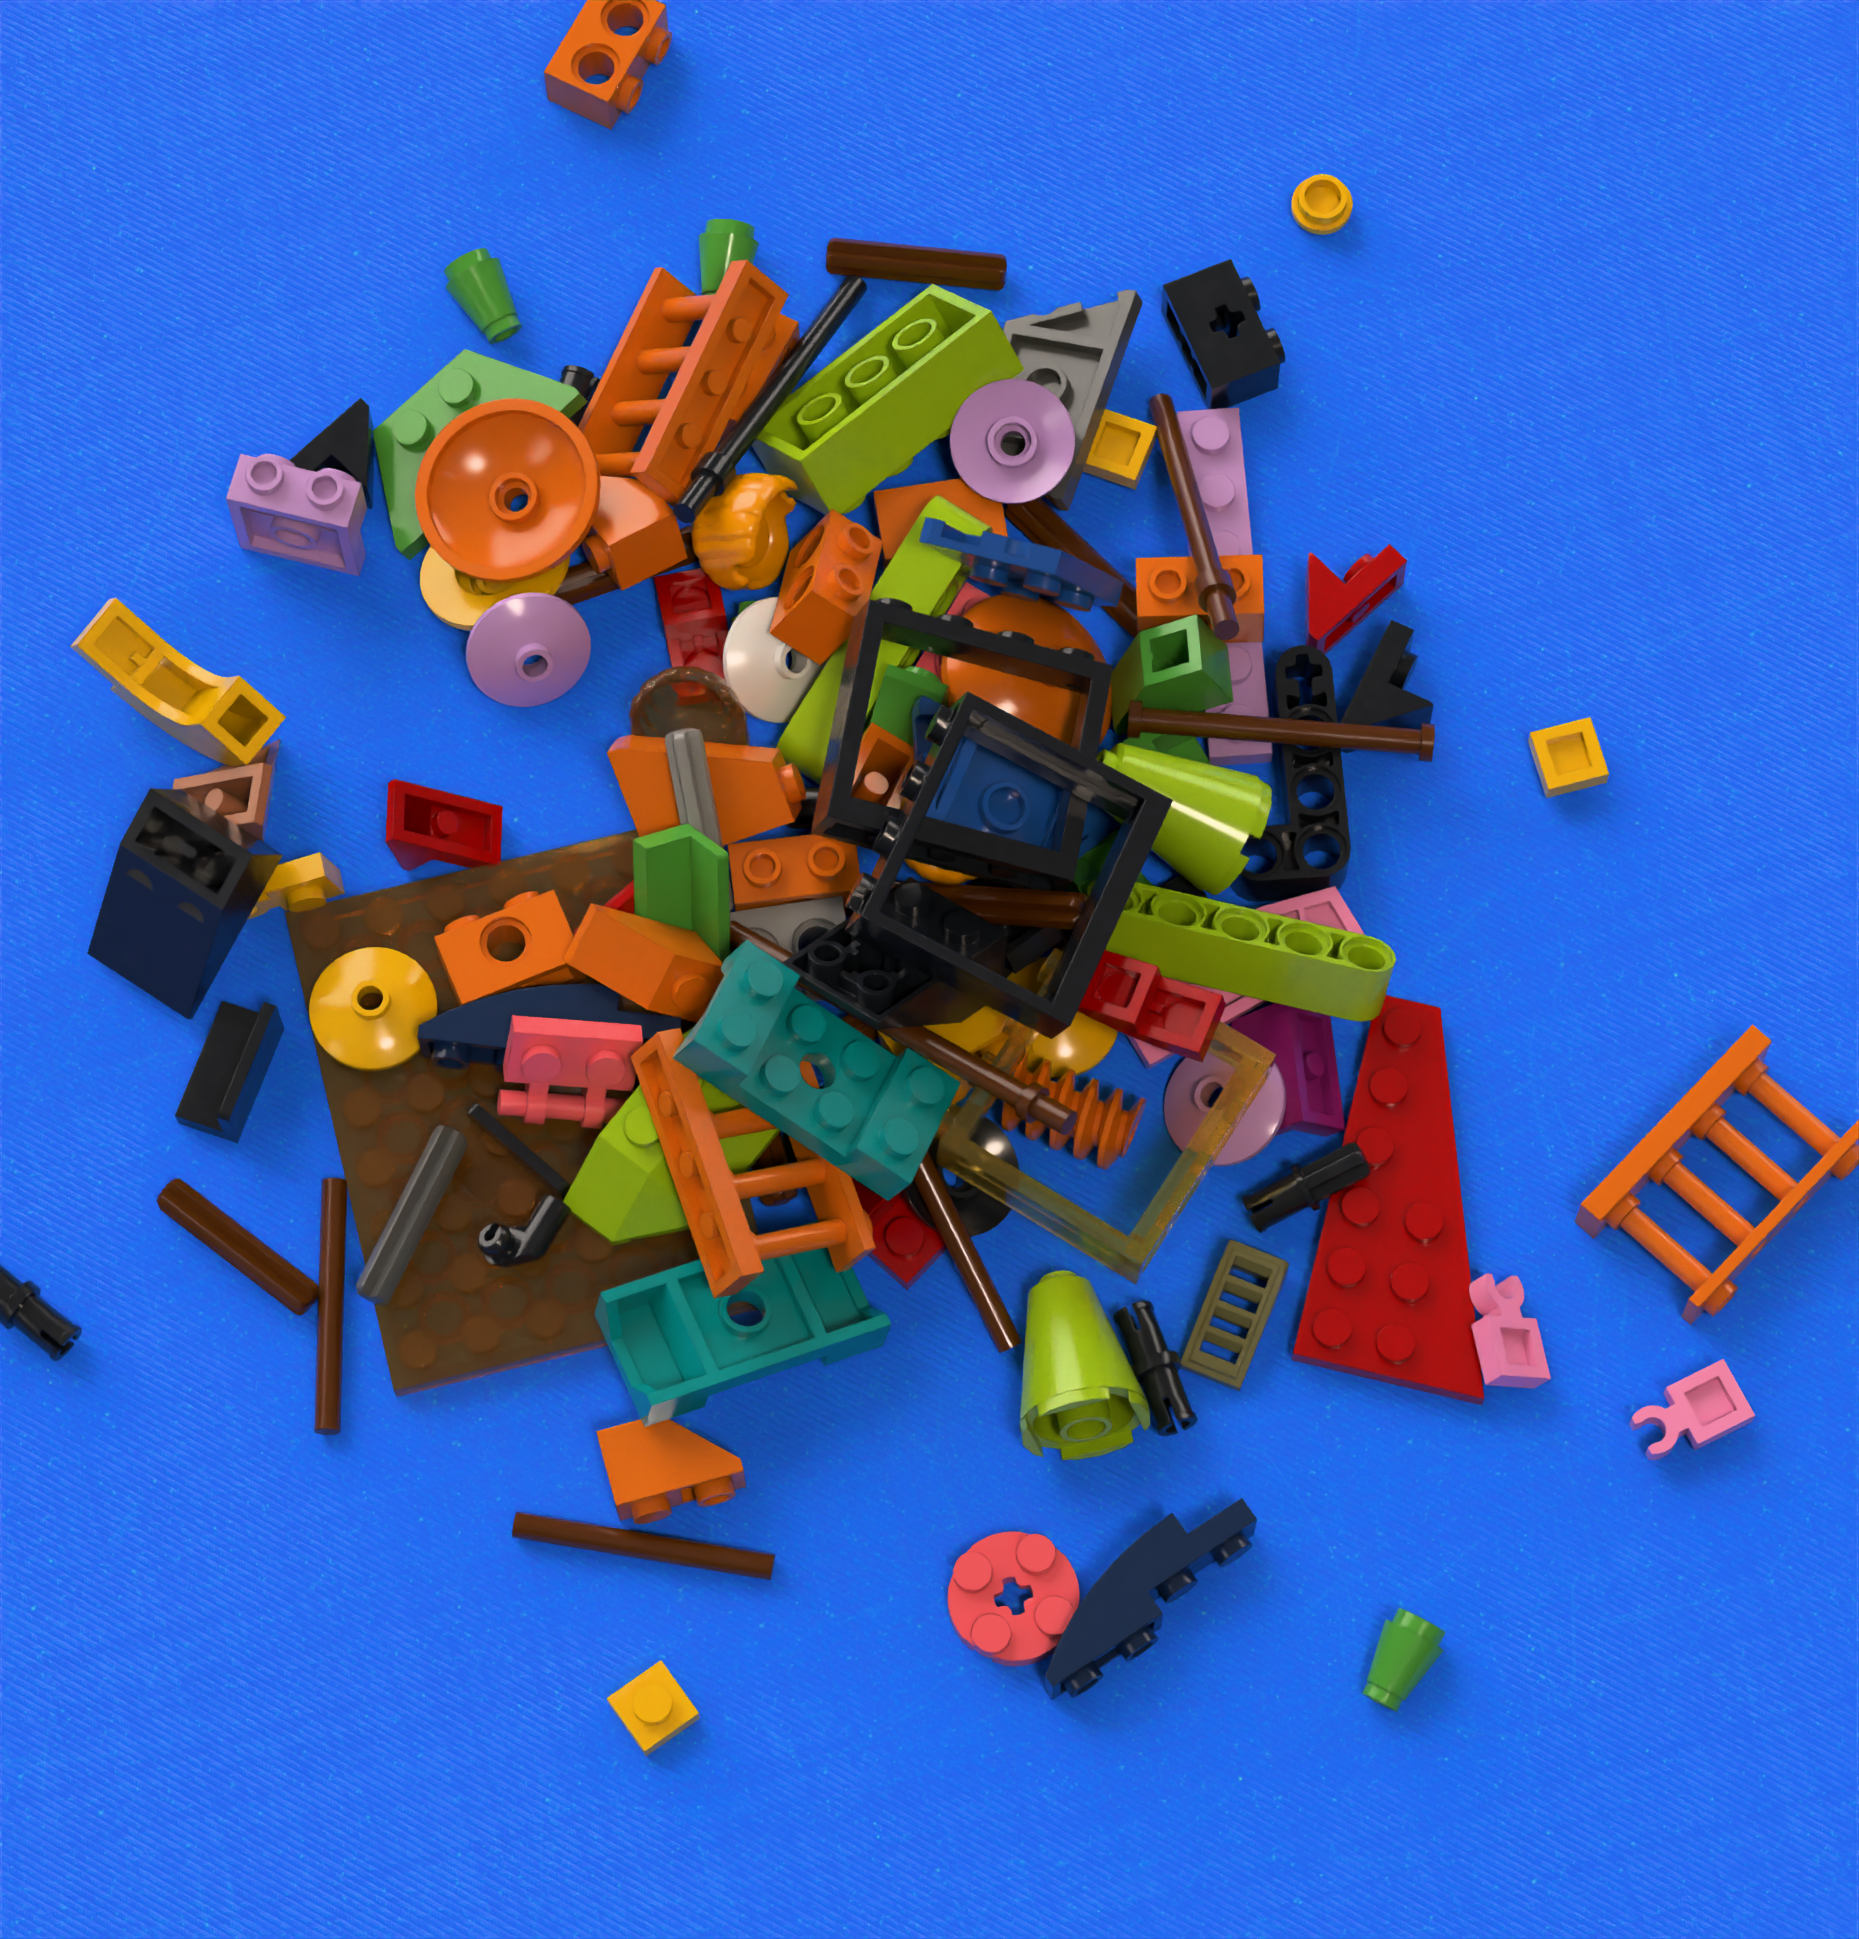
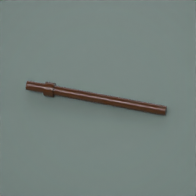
(1213, 584)

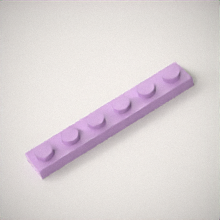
(1219, 469)

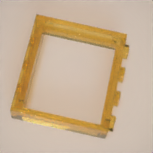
(1065, 1219)

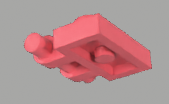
(568, 1055)

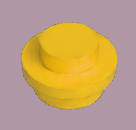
(1321, 204)

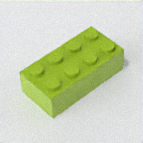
(885, 399)

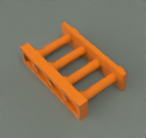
(707, 380)
(1701, 1115)
(713, 1192)

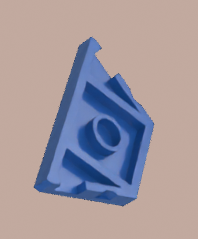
(1025, 568)
(997, 794)

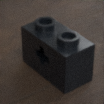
(1222, 367)

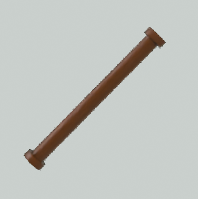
(1281, 730)

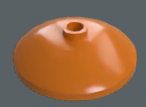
(488, 461)
(1034, 702)

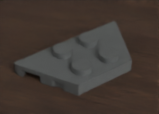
(1076, 359)

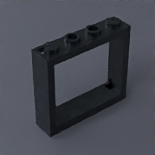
(1060, 764)
(937, 841)

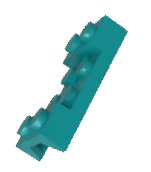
(874, 1105)
(683, 1346)

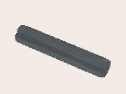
(411, 1215)

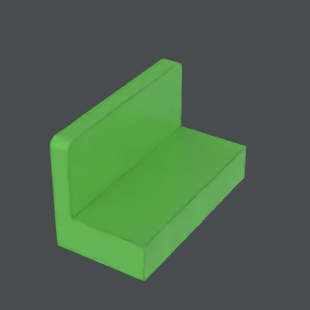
(684, 883)

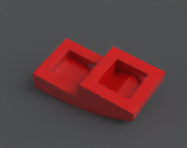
(693, 619)
(1152, 1008)

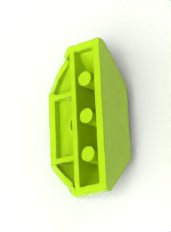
(626, 1181)

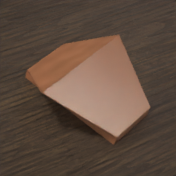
(238, 791)

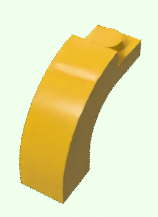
(200, 709)

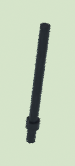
(718, 468)

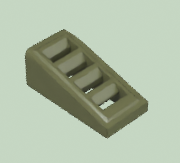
(1253, 1263)

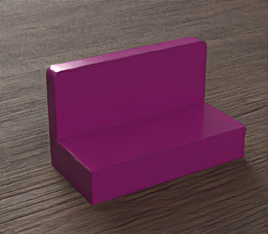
(1306, 1062)

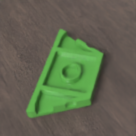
(455, 389)

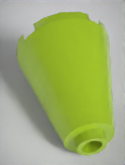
(1208, 815)
(1075, 1374)

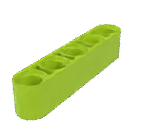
(915, 576)
(1254, 953)

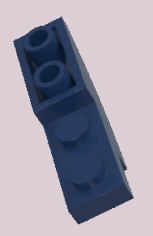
(481, 1028)
(1121, 1606)

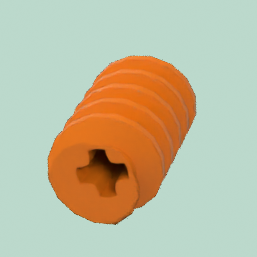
(1097, 1123)

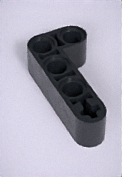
(1301, 773)

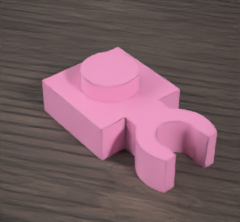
(1505, 1341)
(1700, 1406)

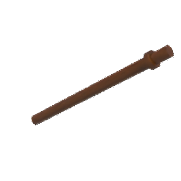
(1030, 1100)

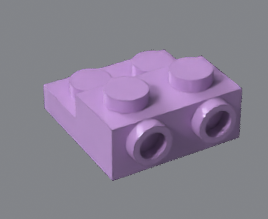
(298, 513)

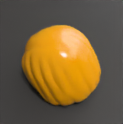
(745, 532)

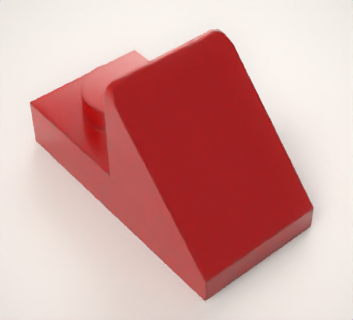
(1339, 607)
(441, 827)
(901, 1239)

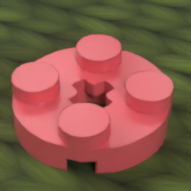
(993, 1630)

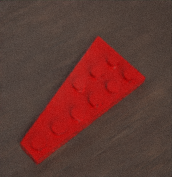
(1393, 1248)

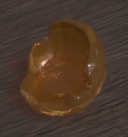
(689, 699)

